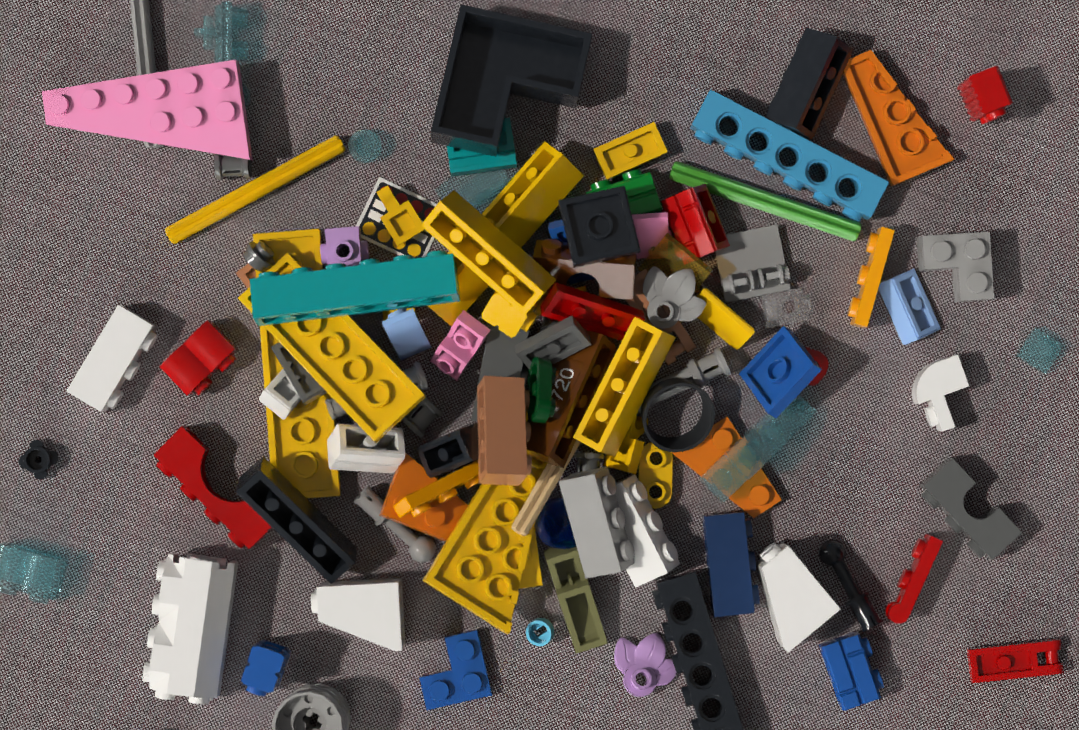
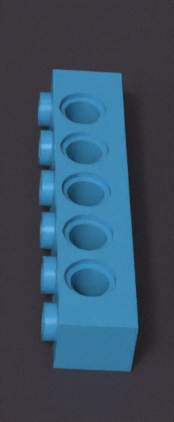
(867, 185)

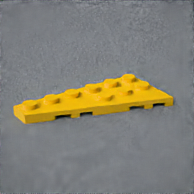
(483, 554)

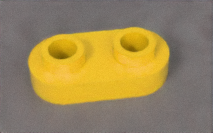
(656, 474)

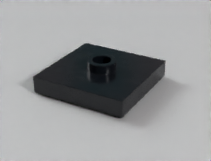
(599, 226)

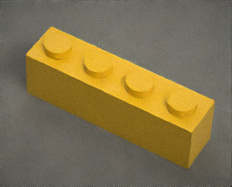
(488, 252)
(624, 387)

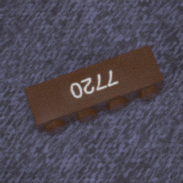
(573, 390)

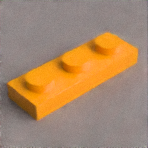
(870, 276)
(441, 489)

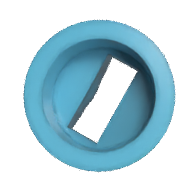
(543, 638)

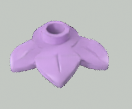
(643, 659)

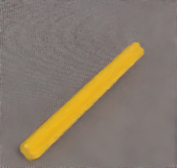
(255, 189)

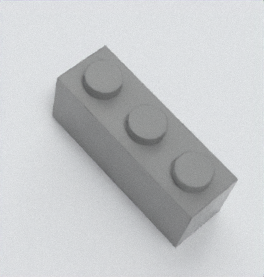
(597, 522)

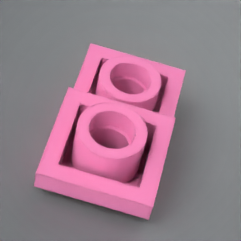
(460, 345)

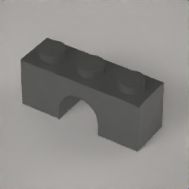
(947, 489)

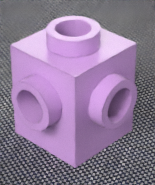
(344, 237)

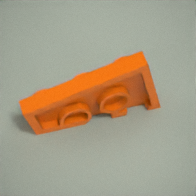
(756, 493)

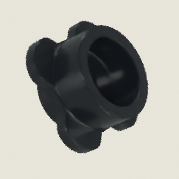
(29, 462)

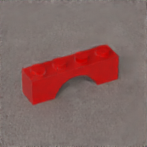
(185, 458)

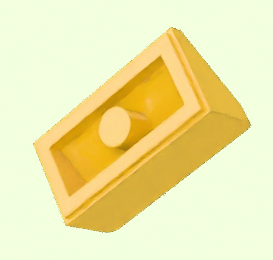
(724, 320)

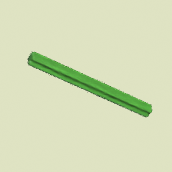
(766, 201)

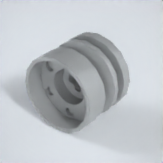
(313, 698)

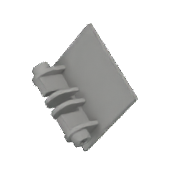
(753, 264)

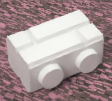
(354, 450)

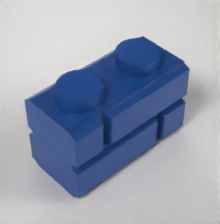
(265, 667)
(851, 671)

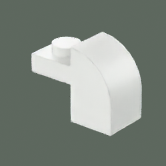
(935, 382)

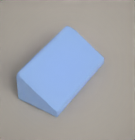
(908, 307)

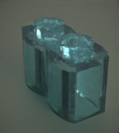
(31, 572)

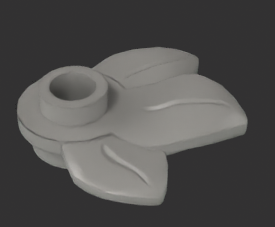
(673, 292)

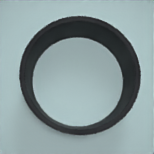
(695, 435)

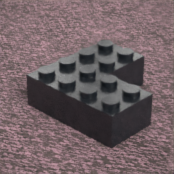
(502, 57)

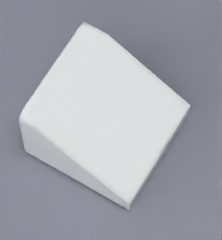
(280, 396)

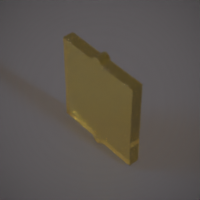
(673, 256)

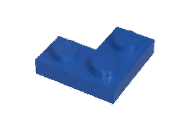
(464, 680)

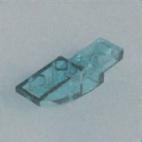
(755, 449)

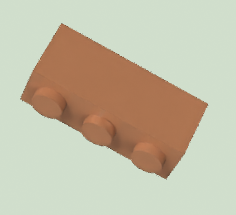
(503, 430)

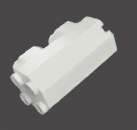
(191, 627)

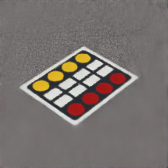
(375, 231)

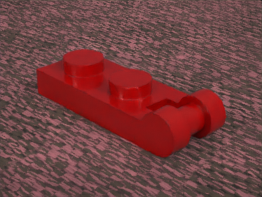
(912, 580)
(1014, 661)

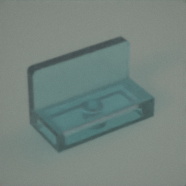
(475, 187)

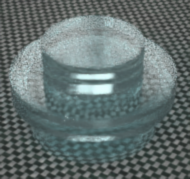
(365, 146)

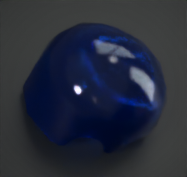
(554, 525)

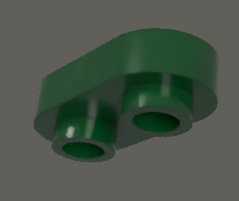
(540, 383)

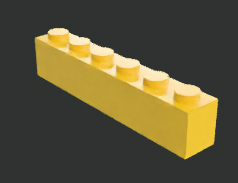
(518, 213)

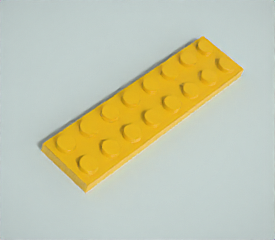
(300, 440)

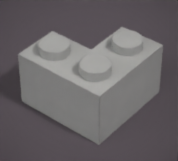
(966, 256)

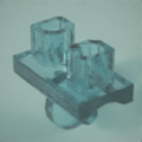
(225, 20)

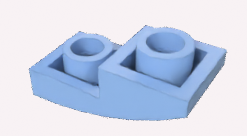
(406, 333)

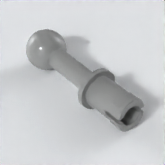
(420, 548)

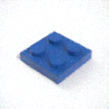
(780, 372)

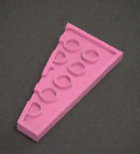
(174, 108)

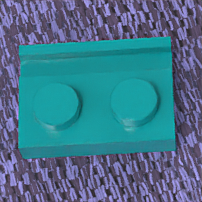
(468, 162)

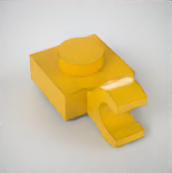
(401, 219)
(630, 451)

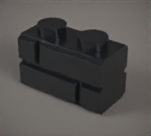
(450, 451)

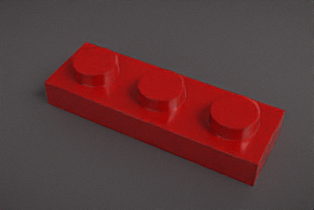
(590, 310)

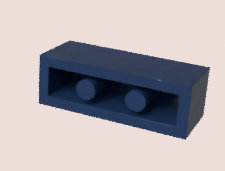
(730, 563)

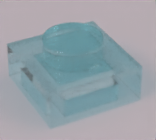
(1039, 350)

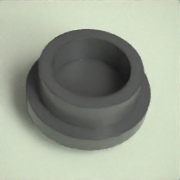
(259, 256)

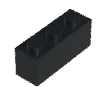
(809, 82)

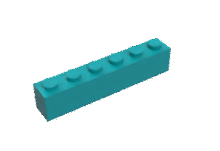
(354, 289)

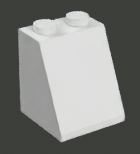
(792, 595)
(364, 609)

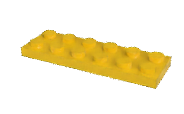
(346, 365)

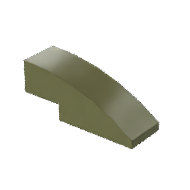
(575, 598)

